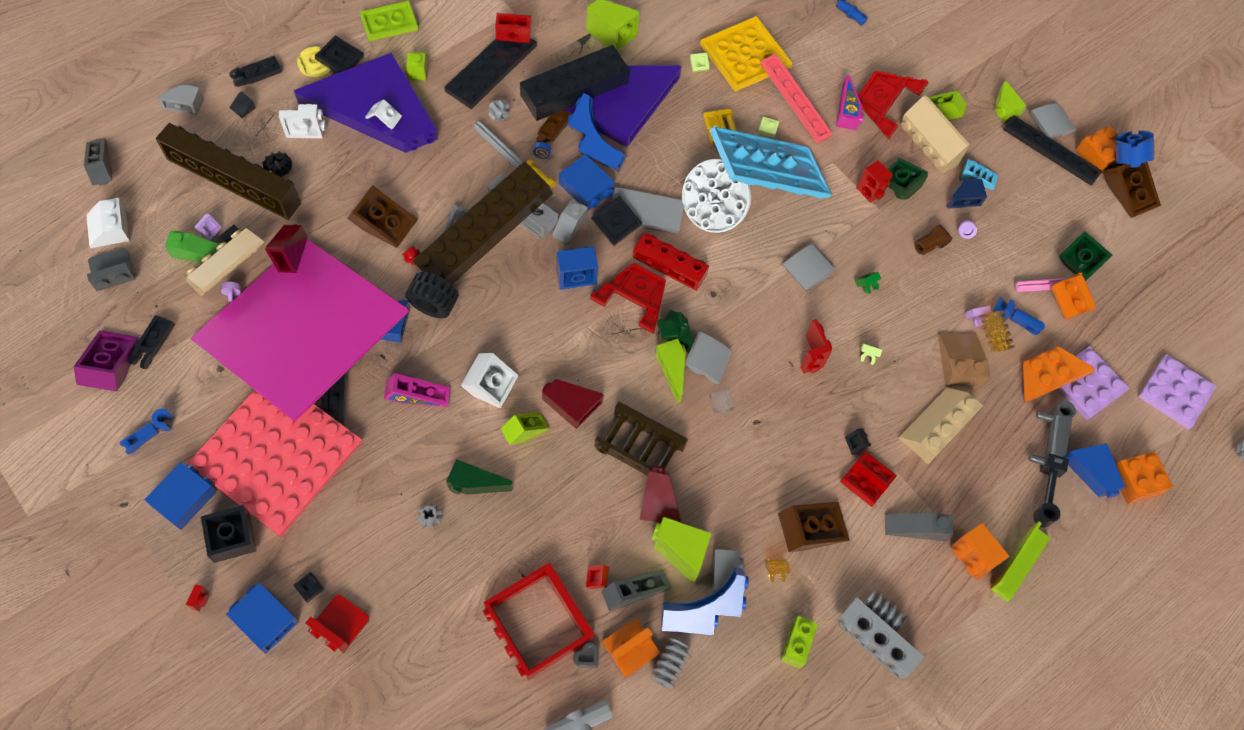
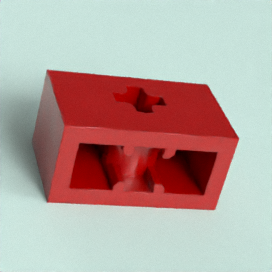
(513, 27)

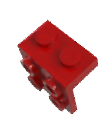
(820, 348)
(338, 623)

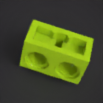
(799, 642)

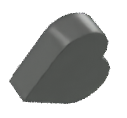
(587, 656)

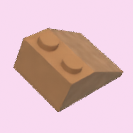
(963, 360)

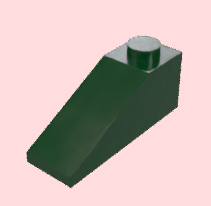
(473, 480)

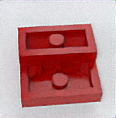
(868, 478)

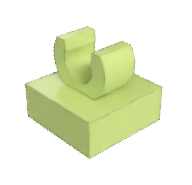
(871, 351)

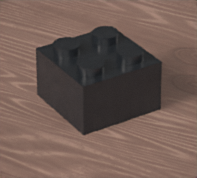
(228, 534)

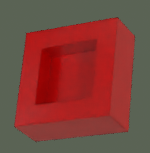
(597, 577)
(197, 598)

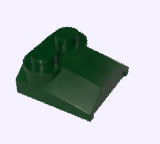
(906, 178)
(1085, 256)

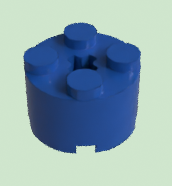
(1135, 148)

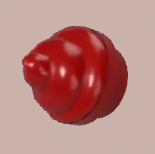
(411, 254)

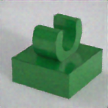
(867, 280)

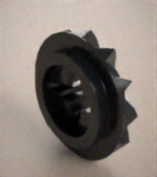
(284, 163)

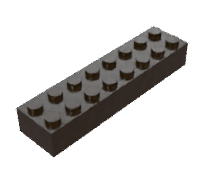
(228, 170)
(485, 224)

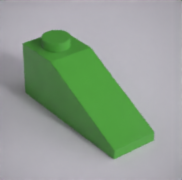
(189, 246)

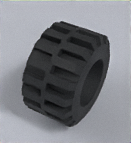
(432, 295)

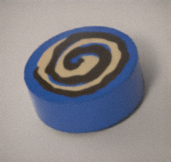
(542, 150)

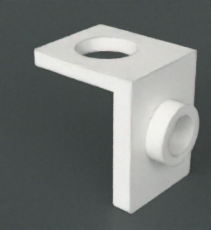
(385, 113)

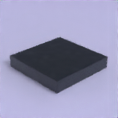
(339, 55)
(616, 221)

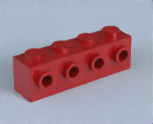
(670, 261)

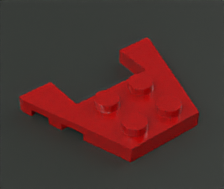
(882, 92)
(639, 287)

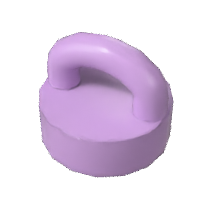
(967, 229)
(231, 289)

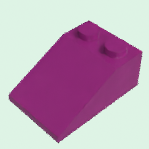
(105, 361)

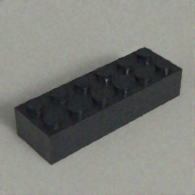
(563, 85)

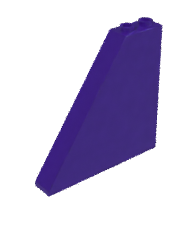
(353, 93)
(626, 109)

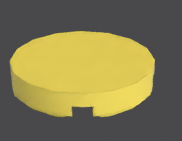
(310, 66)

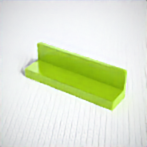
(1020, 563)

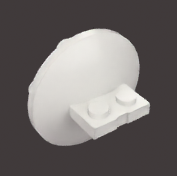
(714, 198)

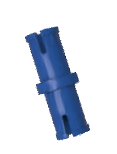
(852, 12)

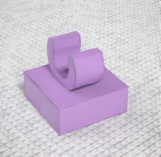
(208, 227)
(978, 315)

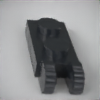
(255, 72)
(151, 341)

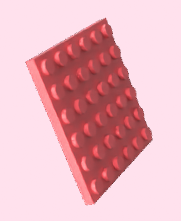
(274, 462)

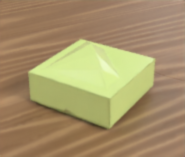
(699, 62)
(768, 127)

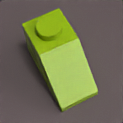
(417, 65)
(1008, 103)
(950, 104)
(524, 427)

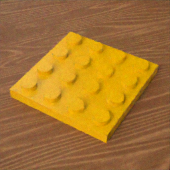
(740, 51)

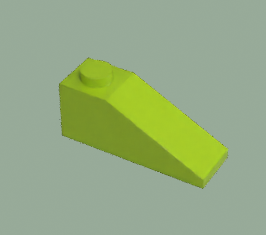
(672, 361)

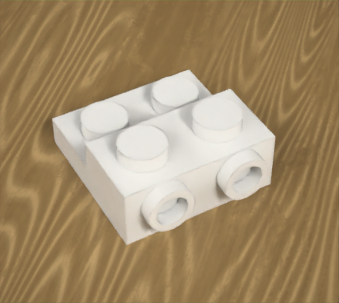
(304, 122)

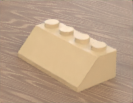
(934, 134)
(224, 261)
(940, 423)

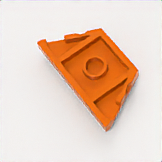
(1051, 372)

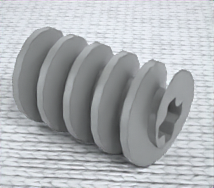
(884, 611)
(670, 663)

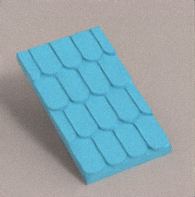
(769, 163)

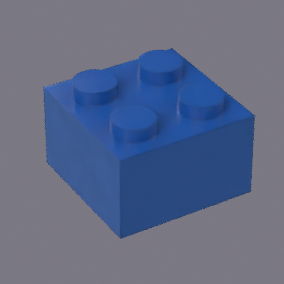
(576, 267)

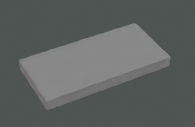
(653, 210)

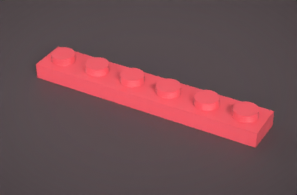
(796, 98)

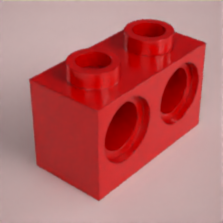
(874, 181)

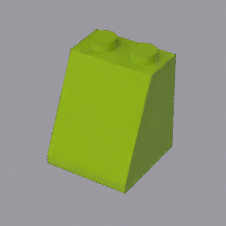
(612, 23)
(681, 546)

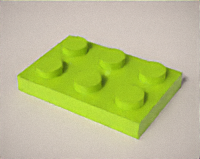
(388, 21)

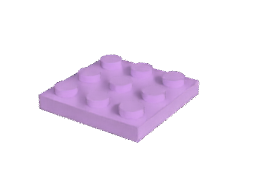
(1094, 390)
(1177, 391)

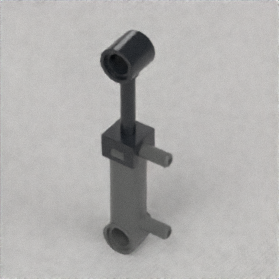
(1055, 460)

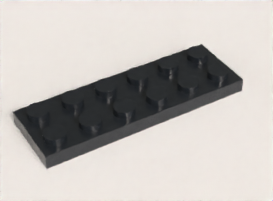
(487, 70)

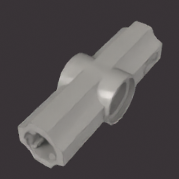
(584, 719)

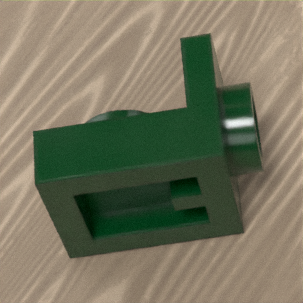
(672, 327)

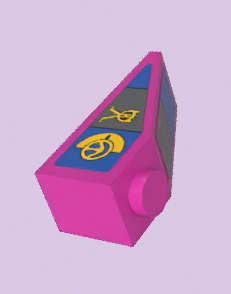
(850, 107)
(415, 391)

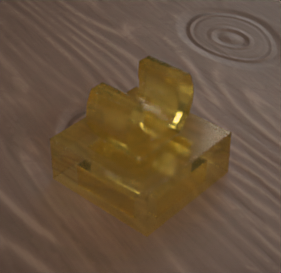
(777, 566)

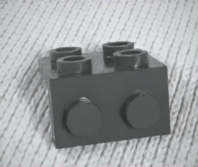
(110, 269)

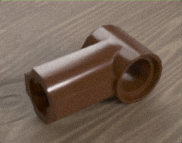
(936, 238)

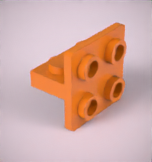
(1073, 296)
(631, 647)

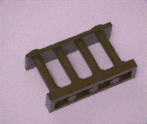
(640, 423)

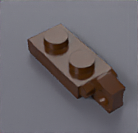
(553, 126)

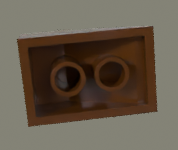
(1133, 188)
(382, 217)
(813, 526)

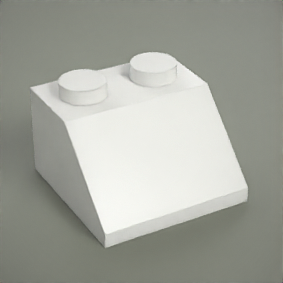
(107, 223)
(489, 379)

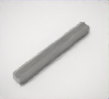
(498, 144)

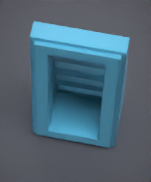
(973, 166)

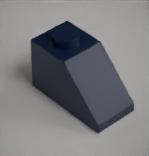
(969, 194)

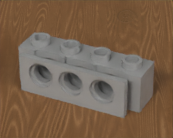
(538, 222)
(889, 639)

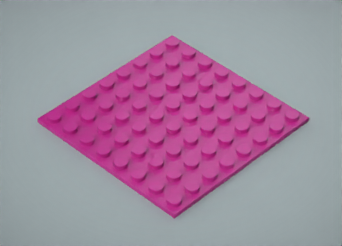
(300, 329)

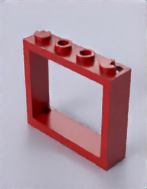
(568, 603)

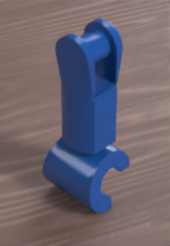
(1020, 317)
(148, 431)

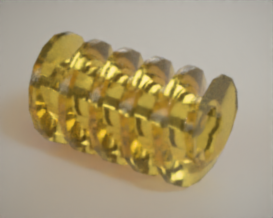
(997, 331)

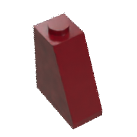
(287, 248)
(571, 401)
(659, 497)

